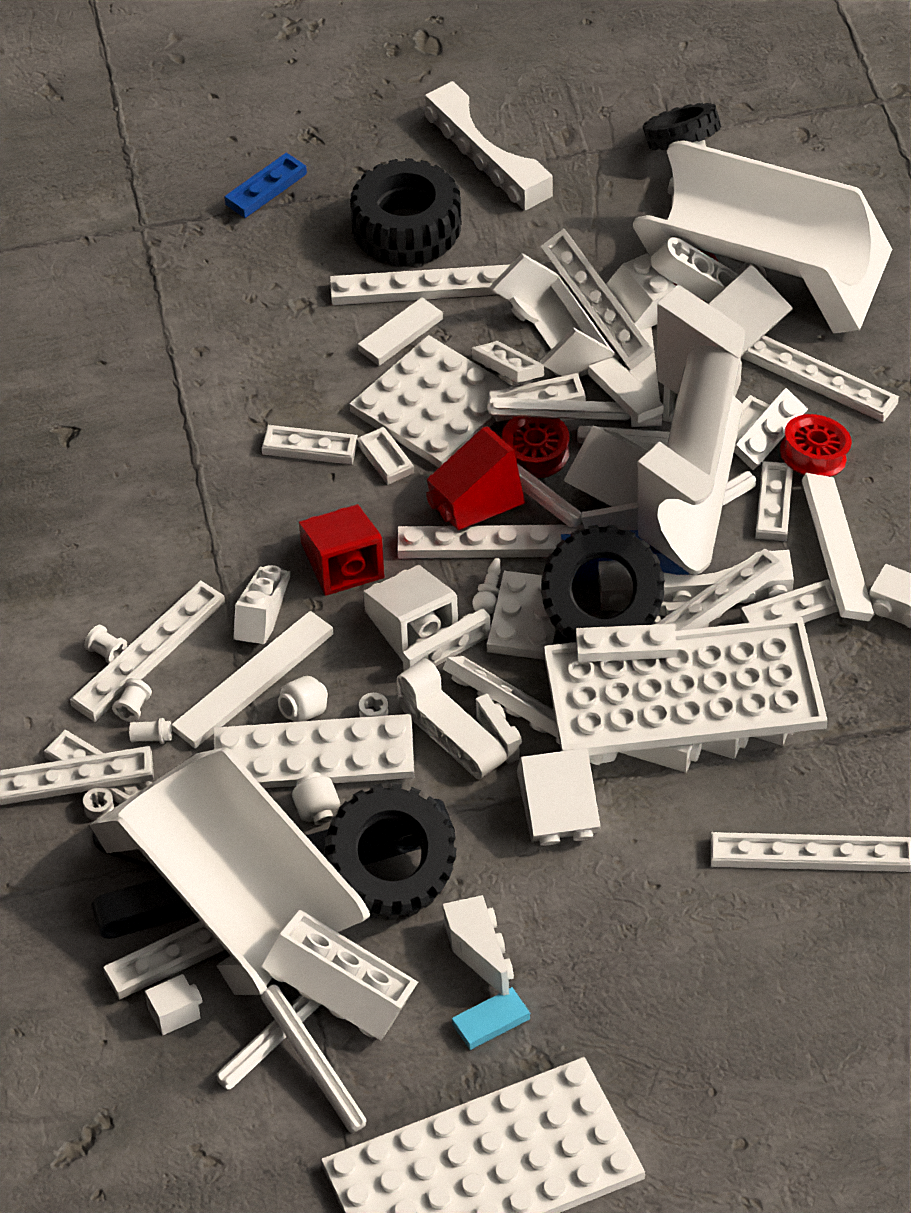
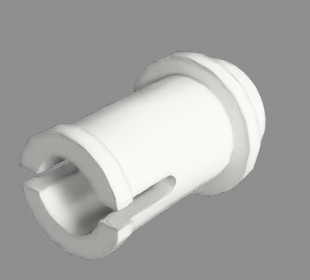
(151, 731)

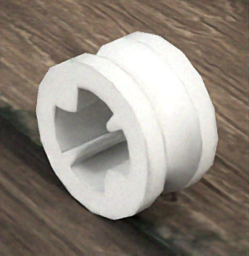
(376, 700)
(96, 795)

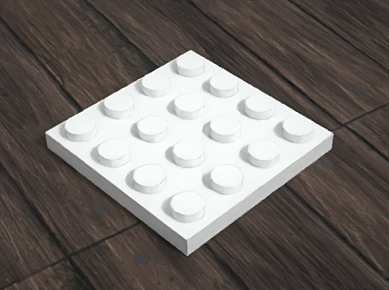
(430, 400)

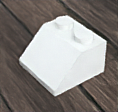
(639, 290)

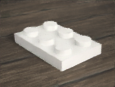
(519, 618)

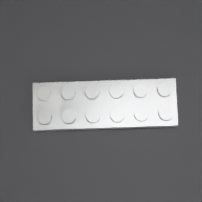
(335, 748)

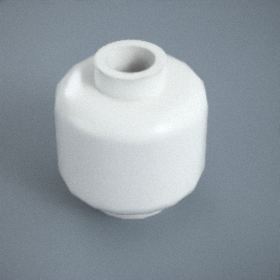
(302, 699)
(315, 798)

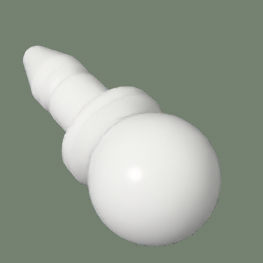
(487, 592)

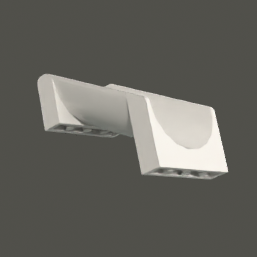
(778, 223)
(687, 479)
(231, 860)

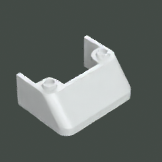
(557, 314)

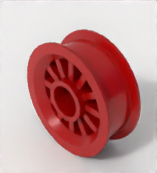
(538, 444)
(815, 445)

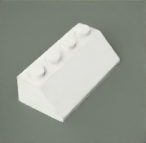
(339, 975)

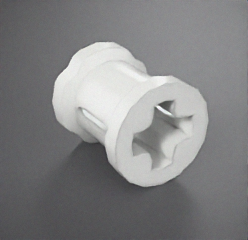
(104, 643)
(131, 699)

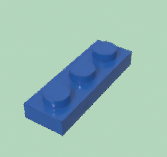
(265, 185)

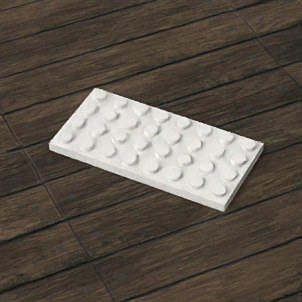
(717, 689)
(507, 1152)

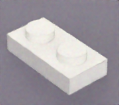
(494, 721)

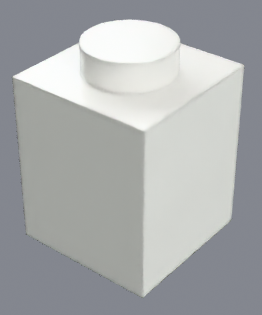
(173, 1004)

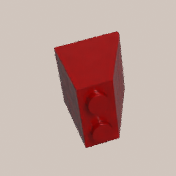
(476, 481)
(343, 549)

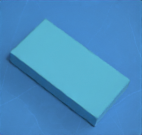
(490, 1018)

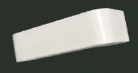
(694, 269)
(446, 721)

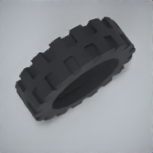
(682, 124)

